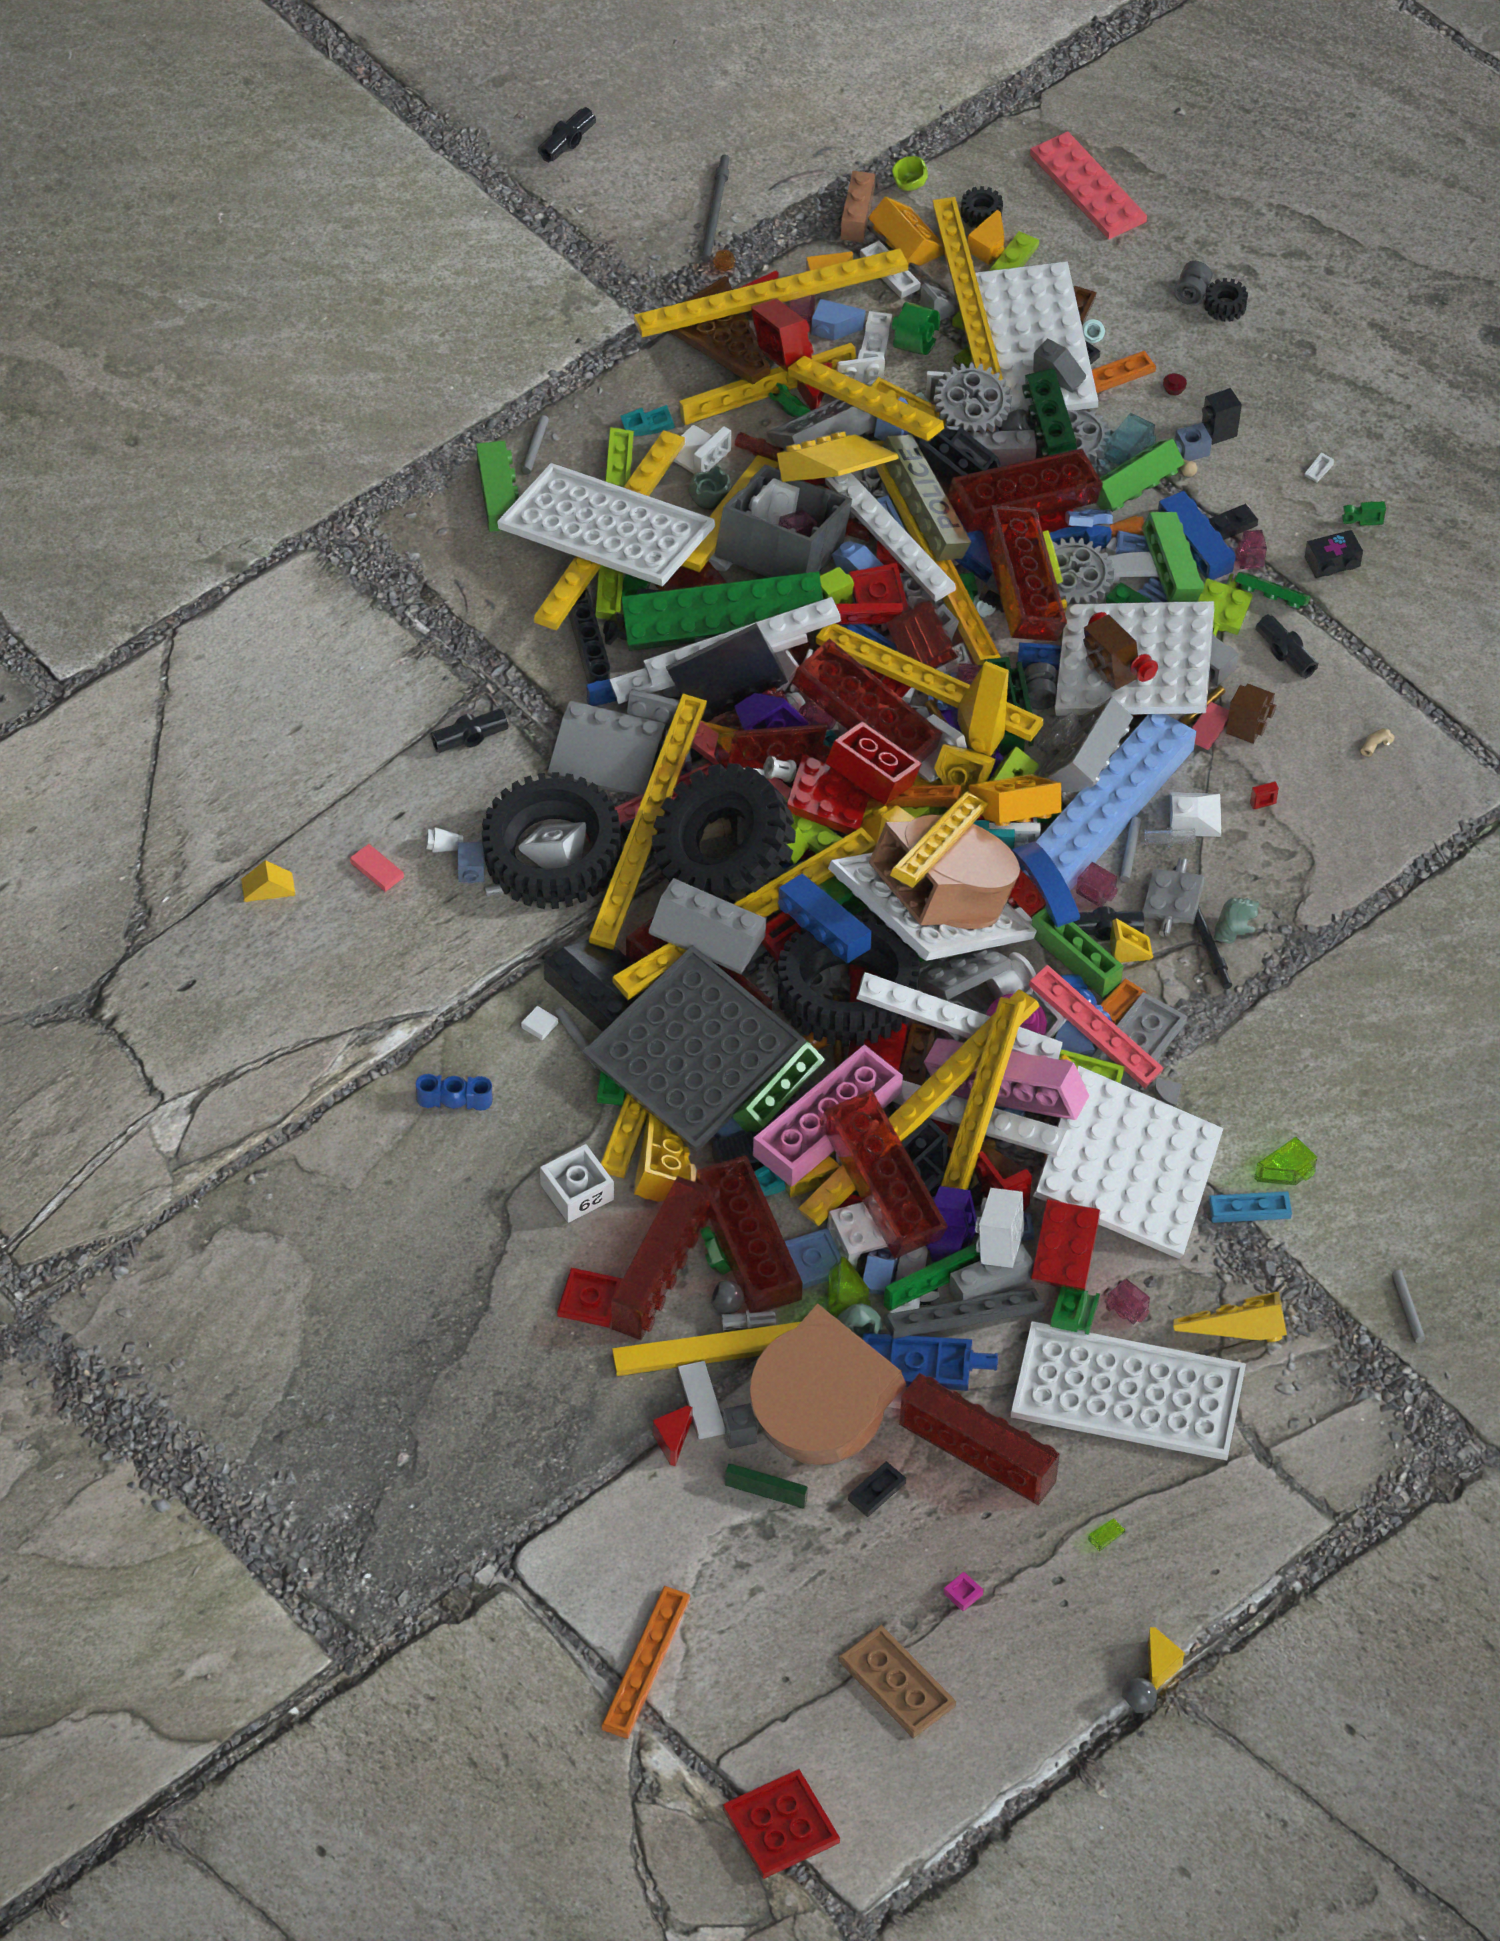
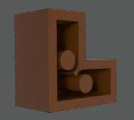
(1249, 712)

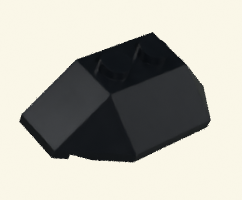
(956, 454)
(928, 1152)

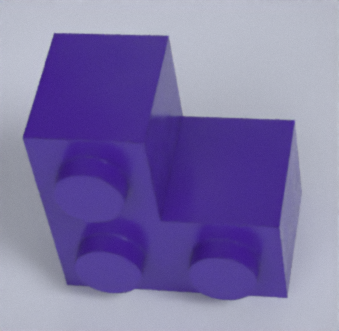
(960, 1216)

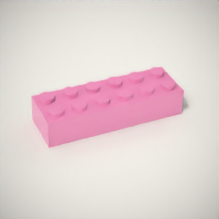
(1028, 1083)
(796, 1138)

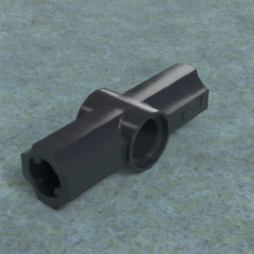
(567, 134)
(1286, 646)
(469, 730)
(1100, 921)

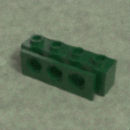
(1049, 412)
(1015, 692)

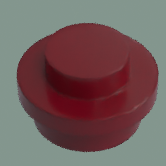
(1174, 384)

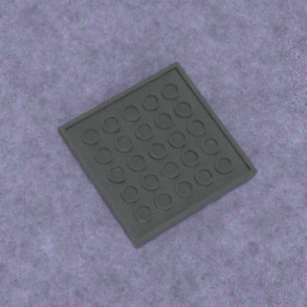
(694, 1048)

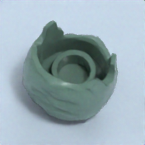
(709, 487)
(1234, 919)
(861, 1320)

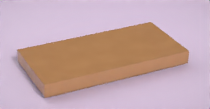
(897, 1681)

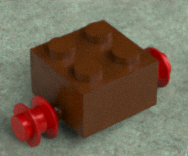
(1115, 653)

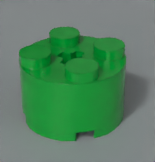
(915, 328)

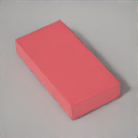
(1210, 725)
(377, 867)

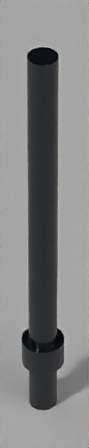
(1217, 963)

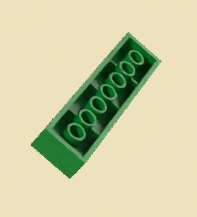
(712, 610)

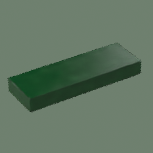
(766, 1485)

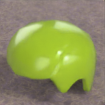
(910, 173)

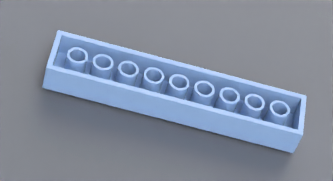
(1124, 788)

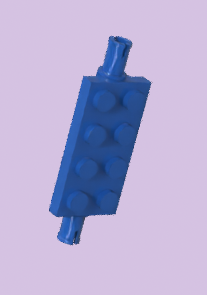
(935, 1357)

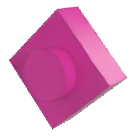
(963, 1591)

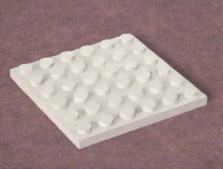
(1170, 632)
(927, 940)
(1133, 1163)

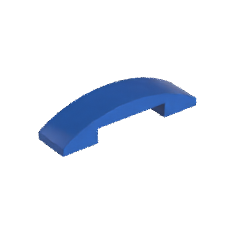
(1098, 534)
(1049, 882)

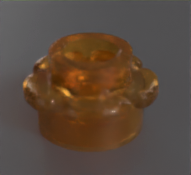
(724, 260)

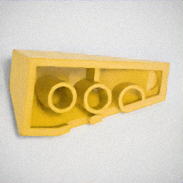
(984, 709)
(661, 1161)
(1256, 1319)

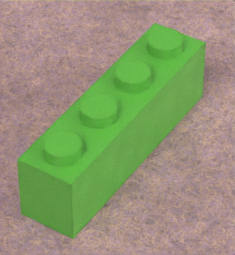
(1139, 473)
(496, 480)
(1172, 557)
(1079, 953)
(778, 1089)

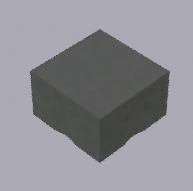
(777, 550)

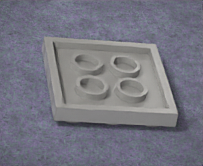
(961, 972)

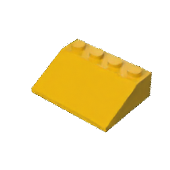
(831, 457)

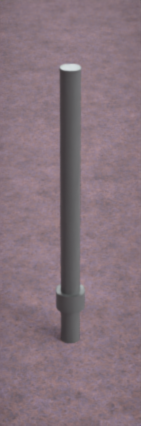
(721, 177)

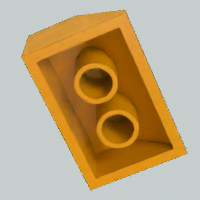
(906, 231)
(1018, 798)

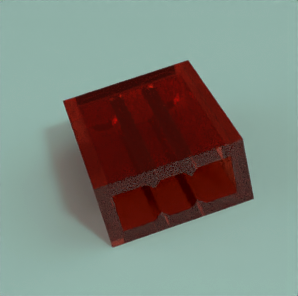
(922, 636)

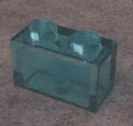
(1129, 439)

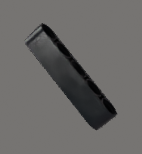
(589, 639)

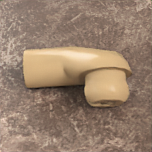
(1382, 735)

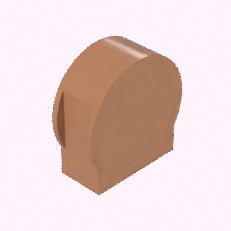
(962, 888)
(822, 1390)

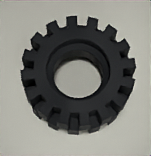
(980, 198)
(1226, 290)

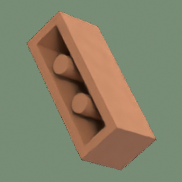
(857, 206)

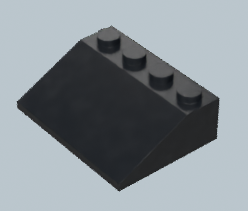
(729, 671)
(585, 979)

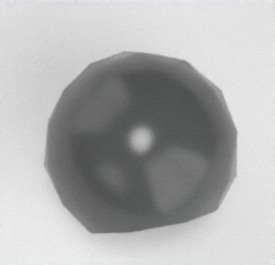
(727, 1297)
(1140, 1694)

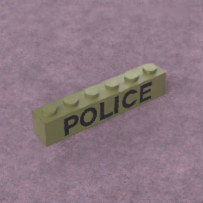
(926, 499)

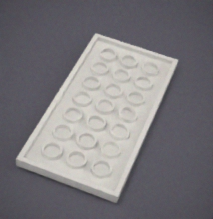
(1025, 310)
(606, 524)
(1129, 1391)

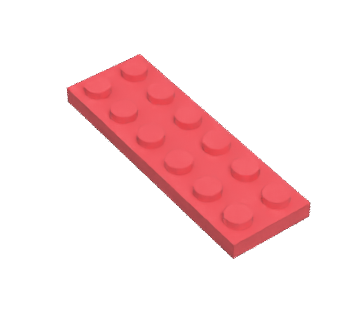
(1088, 185)

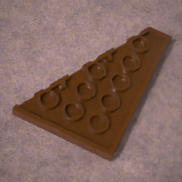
(726, 339)

